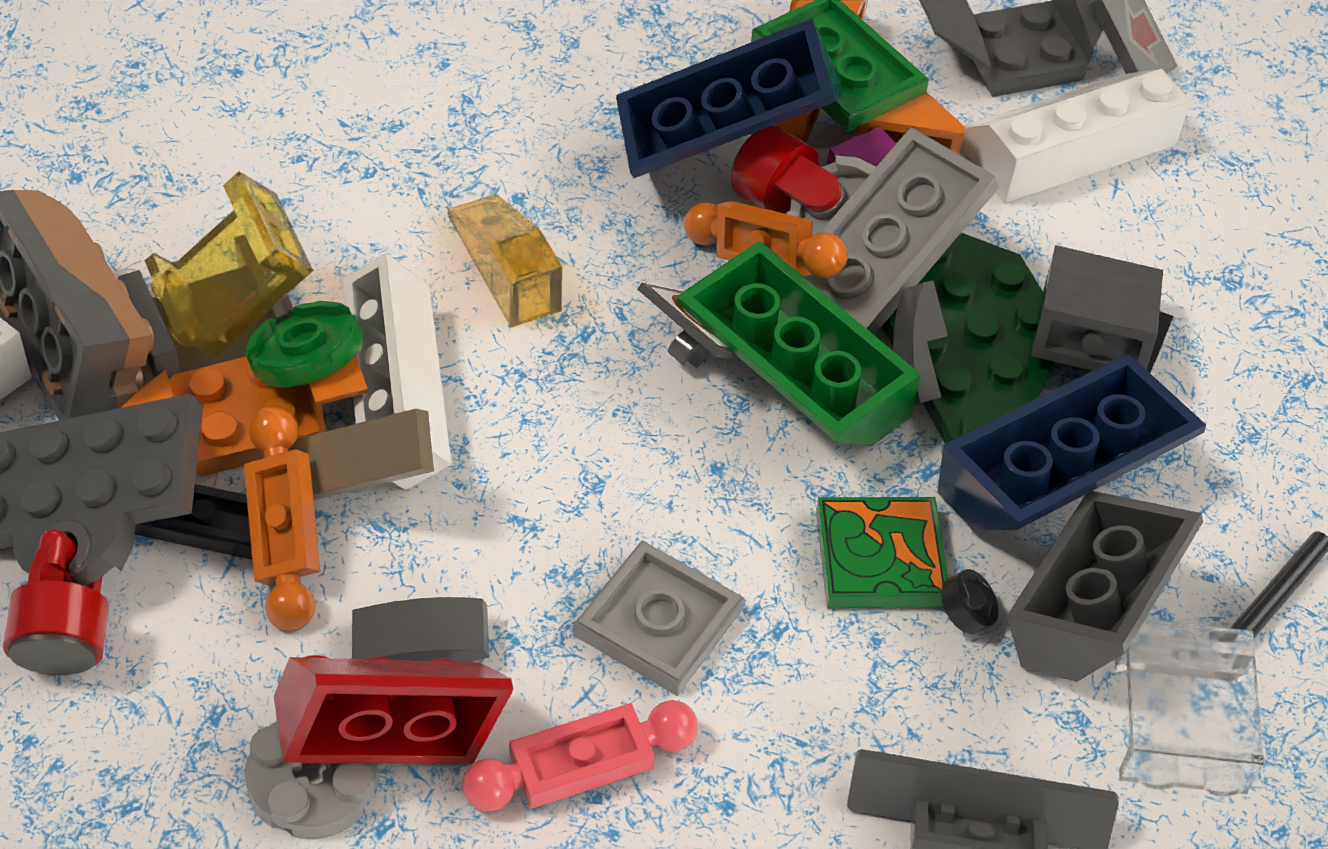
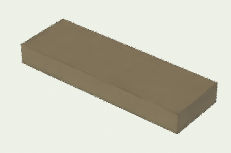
(368, 453)

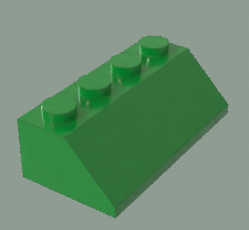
(805, 346)

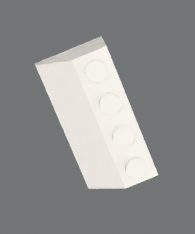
(1078, 132)

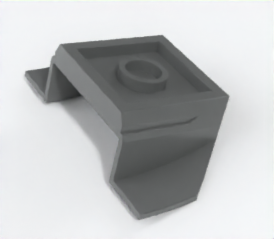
(1021, 44)

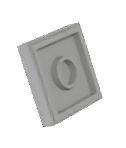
(659, 617)

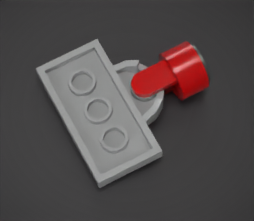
(888, 215)

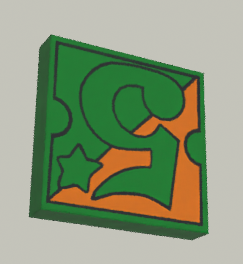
(881, 552)

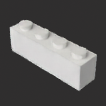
(398, 351)

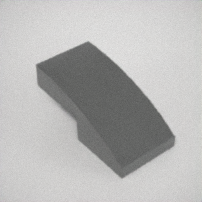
(916, 322)
(422, 630)

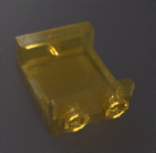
(231, 271)

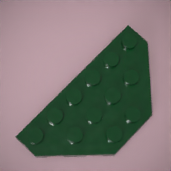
(991, 325)

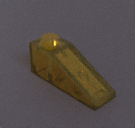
(510, 258)

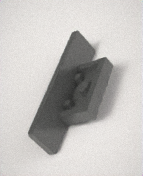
(979, 807)

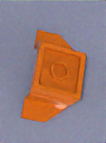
(234, 396)

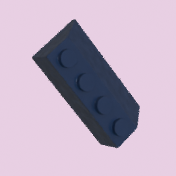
(726, 97)
(1062, 446)

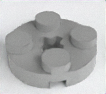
(297, 805)

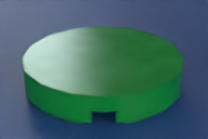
(305, 346)

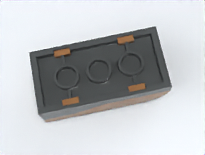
(68, 307)

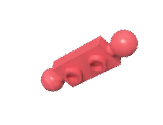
(580, 755)

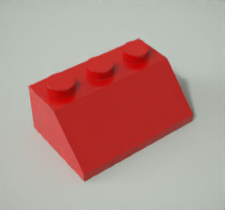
(387, 710)

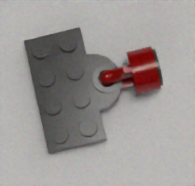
(72, 516)

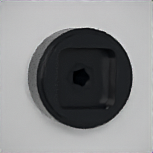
(969, 601)

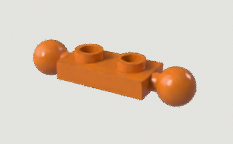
(740, 225)
(282, 518)

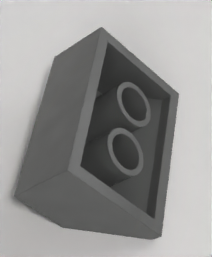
(1098, 583)

